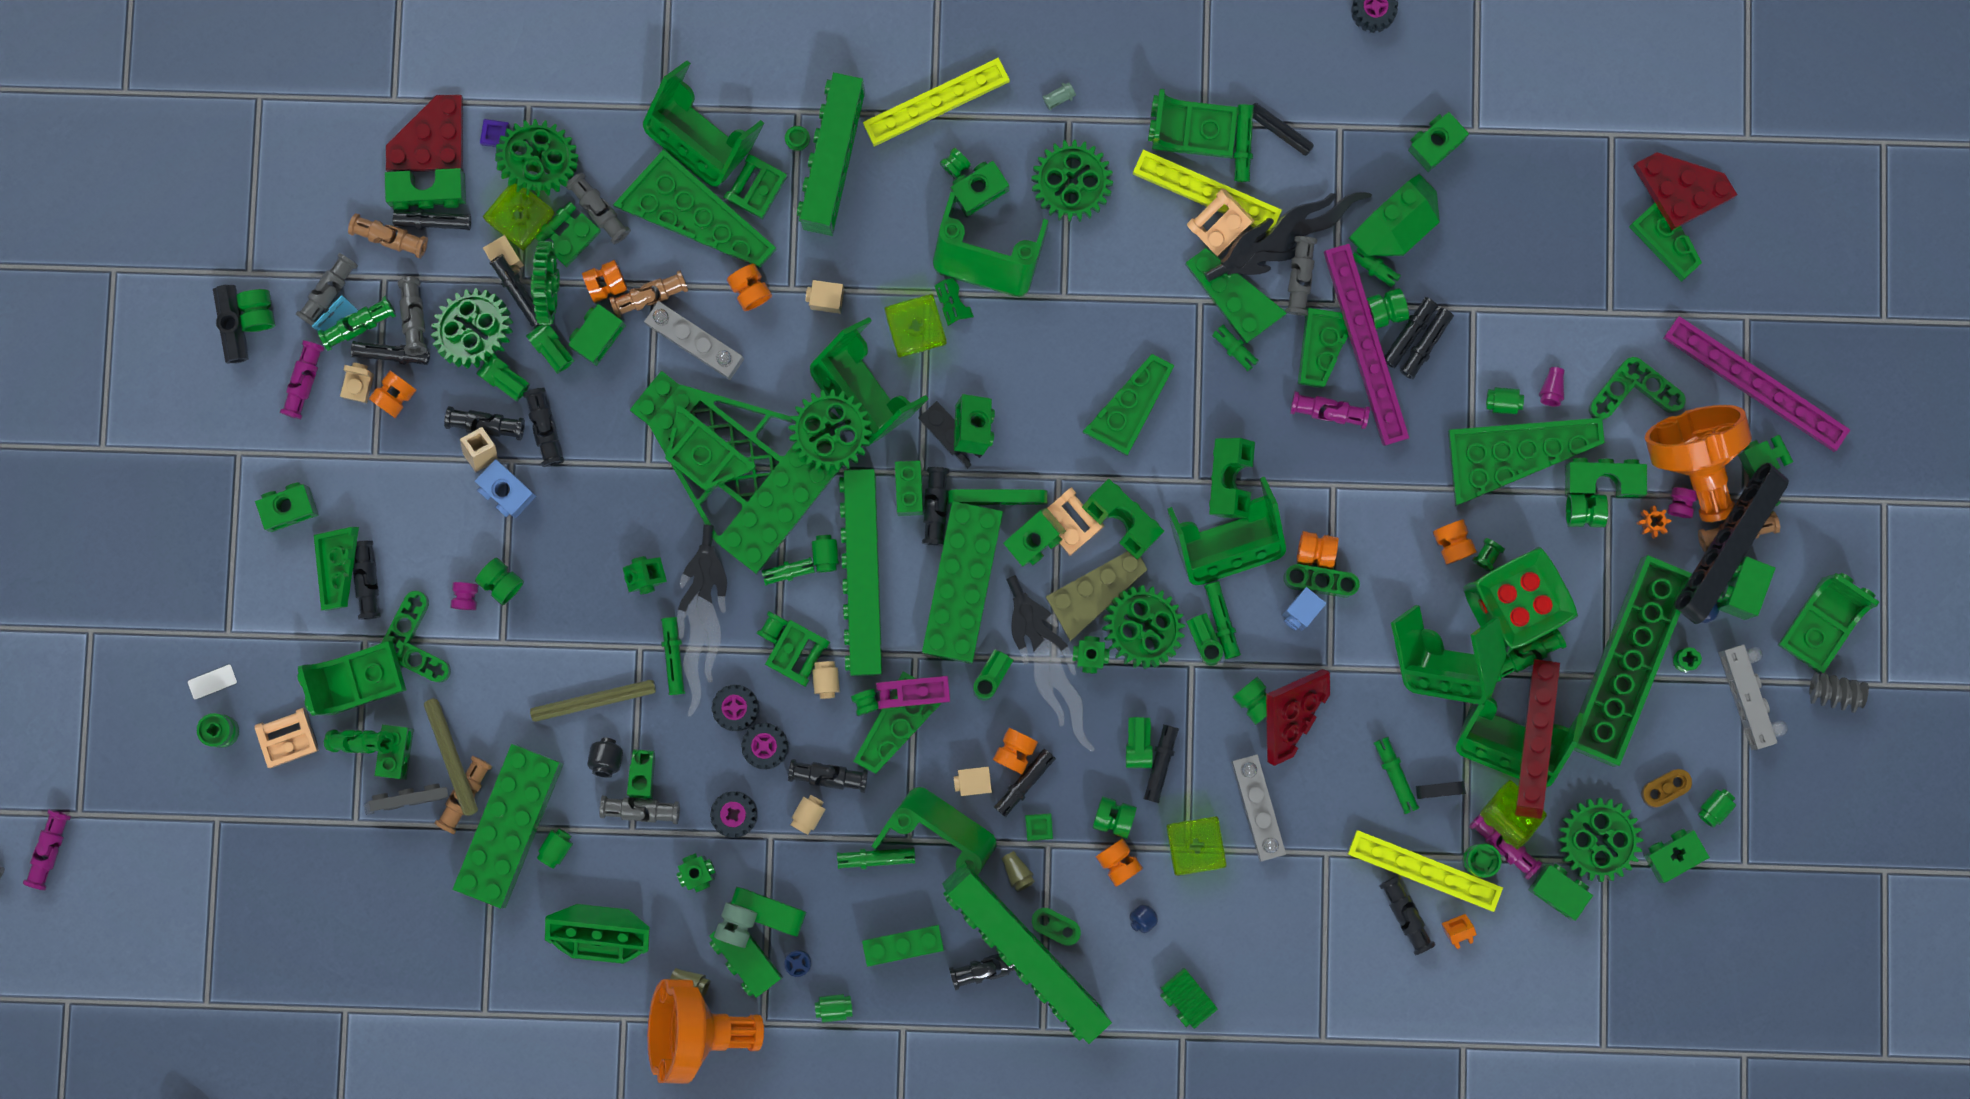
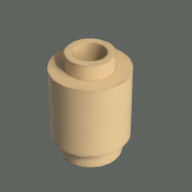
(826, 679)
(808, 814)

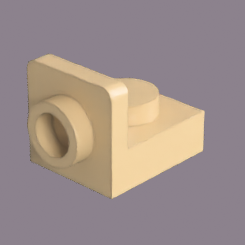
(357, 383)

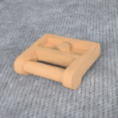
(1226, 229)
(1074, 535)
(289, 746)

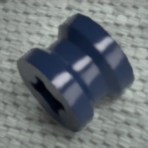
(801, 963)

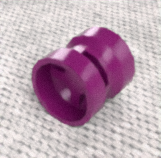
(1682, 502)
(464, 594)

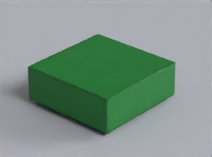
(1039, 827)

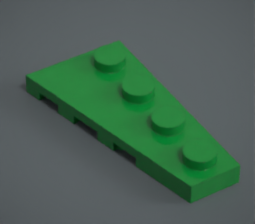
(1236, 298)
(1128, 410)
(891, 731)

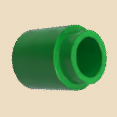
(1504, 400)
(825, 553)
(1717, 807)
(555, 848)
(833, 1008)

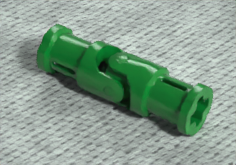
(364, 319)
(1524, 656)
(359, 742)

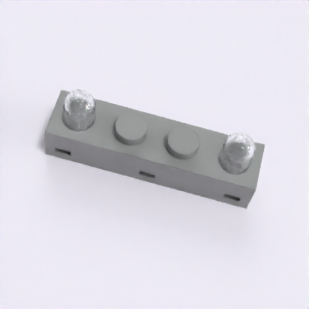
(694, 340)
(1748, 698)
(1258, 808)

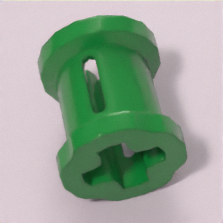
(1489, 545)
(772, 627)
(1690, 653)

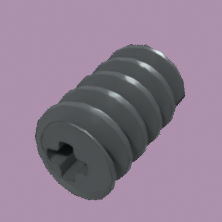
(1838, 691)

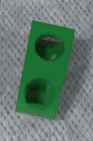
(641, 774)

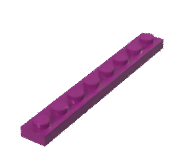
(1366, 344)
(1756, 384)

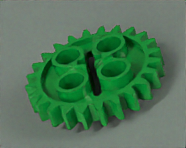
(517, 166)
(1087, 196)
(545, 282)
(457, 347)
(819, 410)
(1152, 606)
(1614, 823)

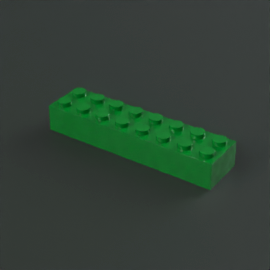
(1630, 660)
(1027, 954)

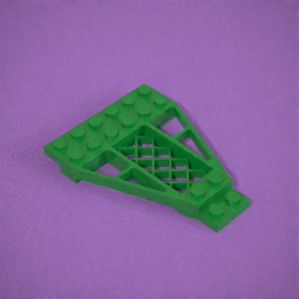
(775, 504)

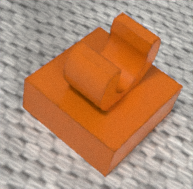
(1459, 930)

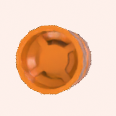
(612, 277)
(749, 287)
(385, 400)
(1454, 541)
(1317, 550)
(1015, 751)
(1119, 862)

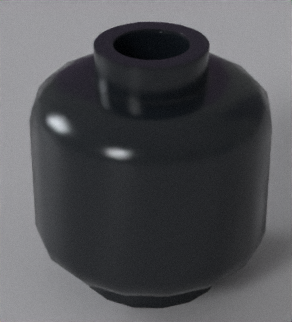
(605, 757)

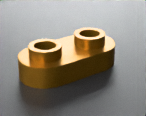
(1666, 789)

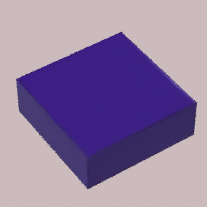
(492, 131)

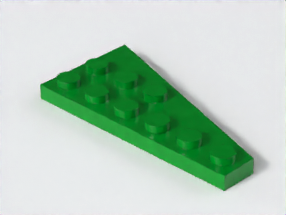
(683, 204)
(1503, 454)

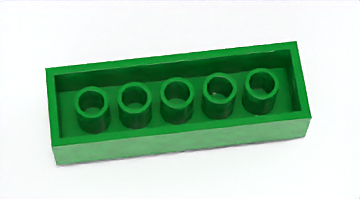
(832, 153)
(962, 582)
(508, 826)

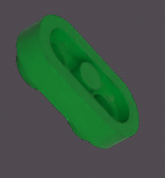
(1055, 927)

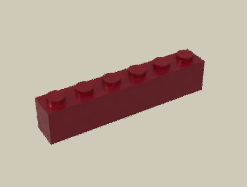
(1537, 739)

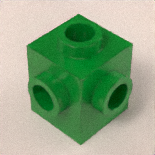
(644, 574)
(1090, 665)
(705, 868)

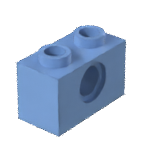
(498, 475)
(1303, 610)

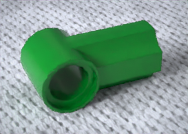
(546, 342)
(499, 375)
(1204, 637)
(993, 673)
(1139, 751)

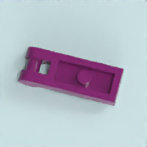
(914, 692)

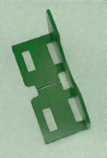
(961, 311)

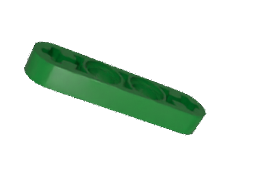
(998, 496)

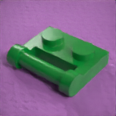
(763, 189)
(790, 648)

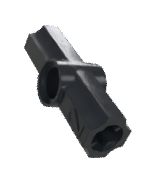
(234, 339)

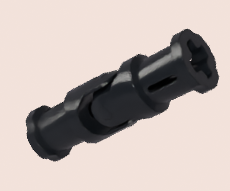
(492, 424)
(542, 426)
(935, 510)
(365, 575)
(823, 775)
(1409, 919)
(979, 971)

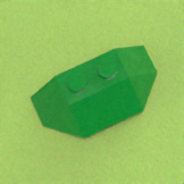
(1399, 221)
(597, 933)

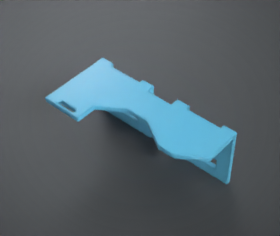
(342, 311)

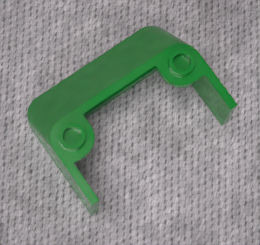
(690, 135)
(982, 266)
(842, 369)
(1233, 545)
(1447, 673)
(1500, 741)
(947, 822)

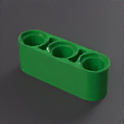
(1333, 576)
(770, 912)

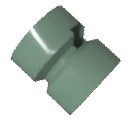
(736, 915)

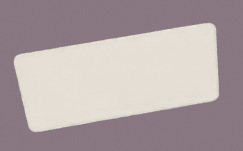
(212, 681)

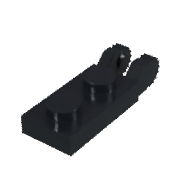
(942, 426)

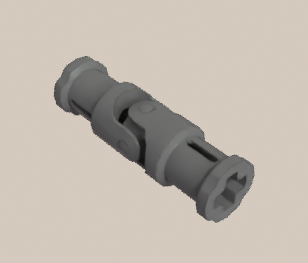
(596, 207)
(1301, 271)
(323, 294)
(412, 316)
(635, 809)

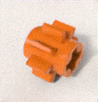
(1647, 520)

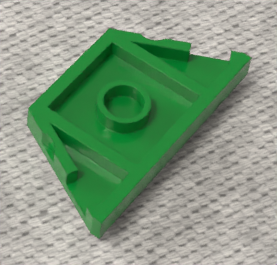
(703, 453)

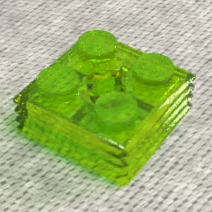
(523, 230)
(901, 317)
(1501, 816)
(1210, 856)

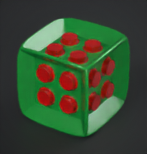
(1525, 597)

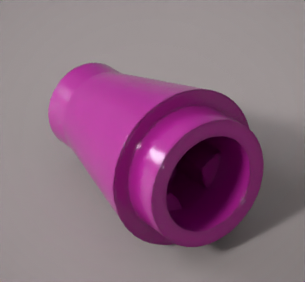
(1553, 388)

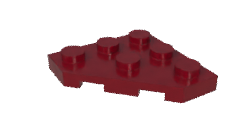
(430, 138)
(1683, 188)
(1292, 713)

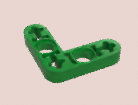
(1629, 381)
(406, 648)

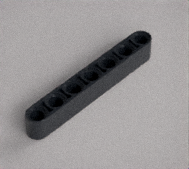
(1731, 543)

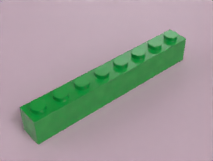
(862, 573)

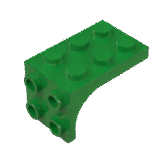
(1192, 127)
(1827, 620)
(351, 680)

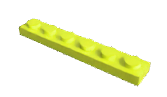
(936, 102)
(1198, 187)
(1425, 871)

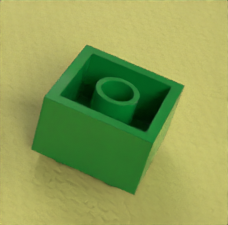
(1746, 589)

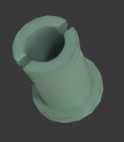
(1059, 96)

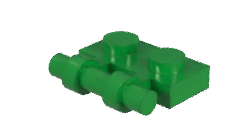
(573, 239)

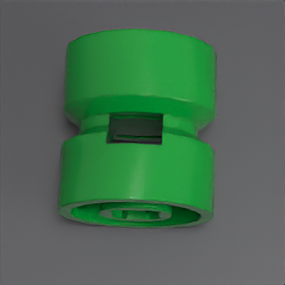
(1391, 307)
(256, 312)
(1586, 510)
(497, 579)
(1254, 699)
(217, 730)
(1121, 824)
(1481, 860)

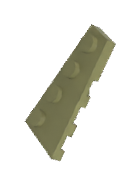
(1091, 594)

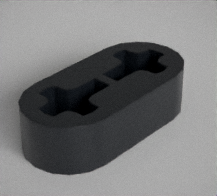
(1440, 790)

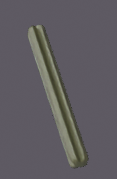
(592, 700)
(450, 757)

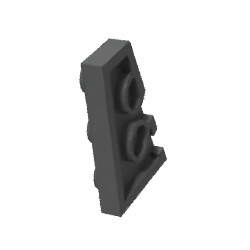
(406, 797)

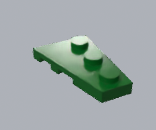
(1668, 245)
(1321, 344)
(335, 565)

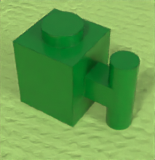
(1758, 454)

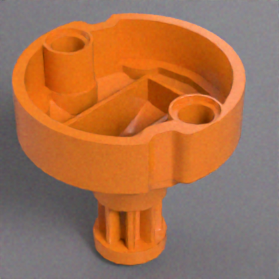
(1701, 446)
(686, 1031)

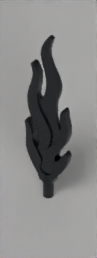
(1277, 243)

